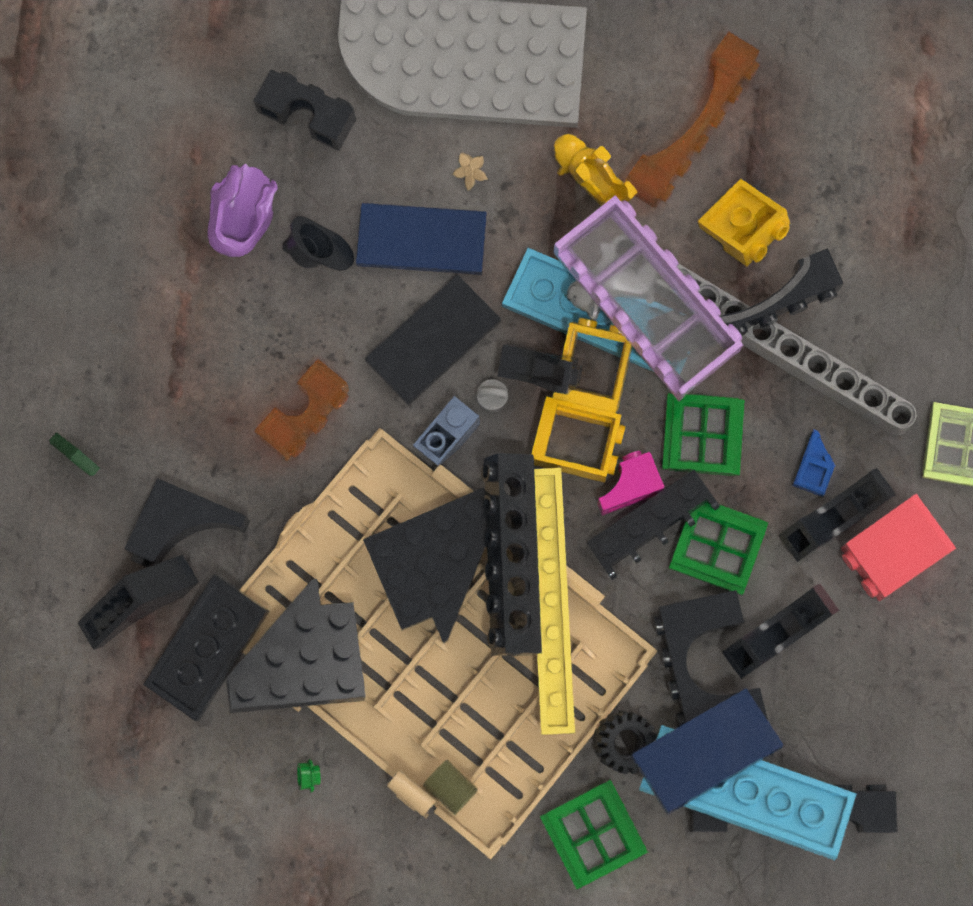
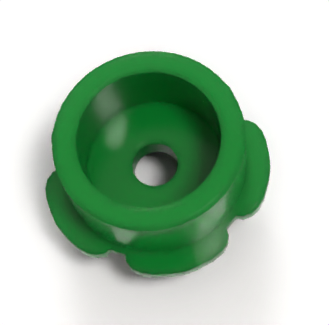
(308, 775)

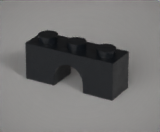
(283, 95)

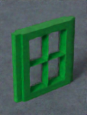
(703, 434)
(719, 547)
(593, 834)

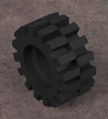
(608, 733)

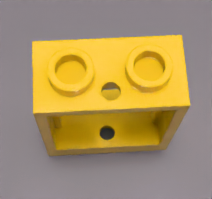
(589, 398)
(584, 413)

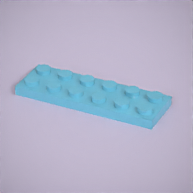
(540, 295)
(779, 806)

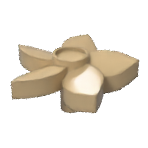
(470, 170)

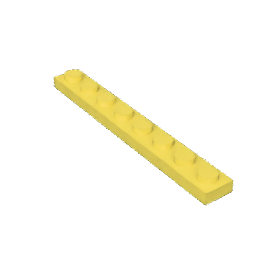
(555, 659)

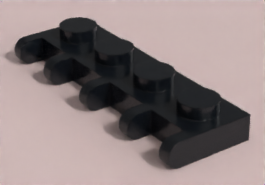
(651, 521)

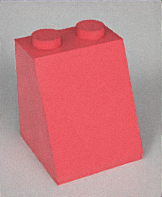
(897, 548)

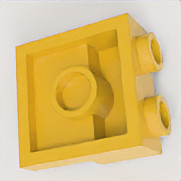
(745, 222)

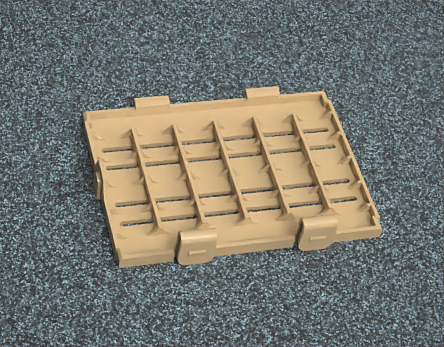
(464, 664)

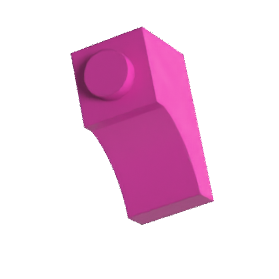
(637, 482)

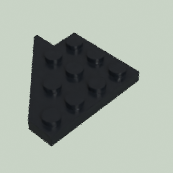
(431, 562)
(301, 659)

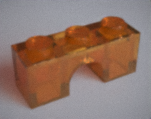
(288, 433)

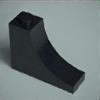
(172, 516)
(137, 597)

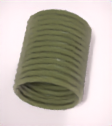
(450, 787)

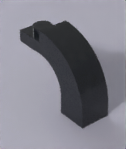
(837, 515)
(780, 631)

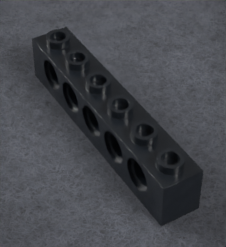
(521, 539)

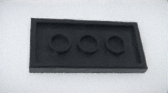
(432, 340)
(206, 647)

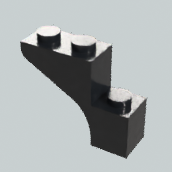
(540, 368)

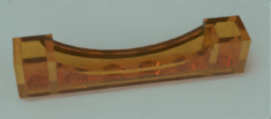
(654, 175)

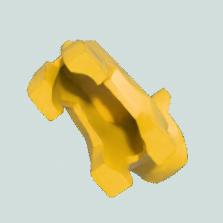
(591, 169)

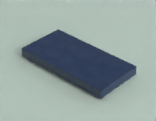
(421, 239)
(706, 751)

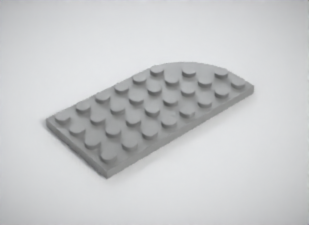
(467, 58)

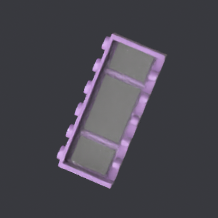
(648, 297)

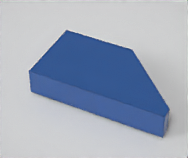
(815, 467)

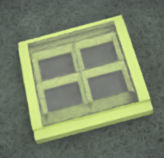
(949, 445)

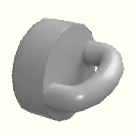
(492, 395)

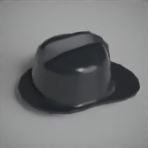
(316, 246)

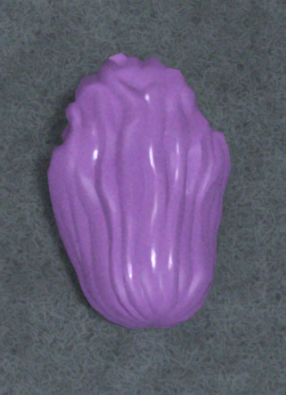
(240, 210)

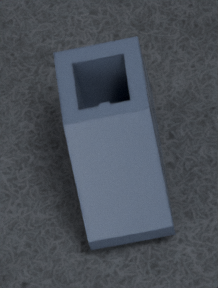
(447, 432)

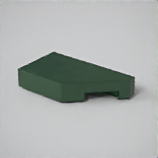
(74, 454)

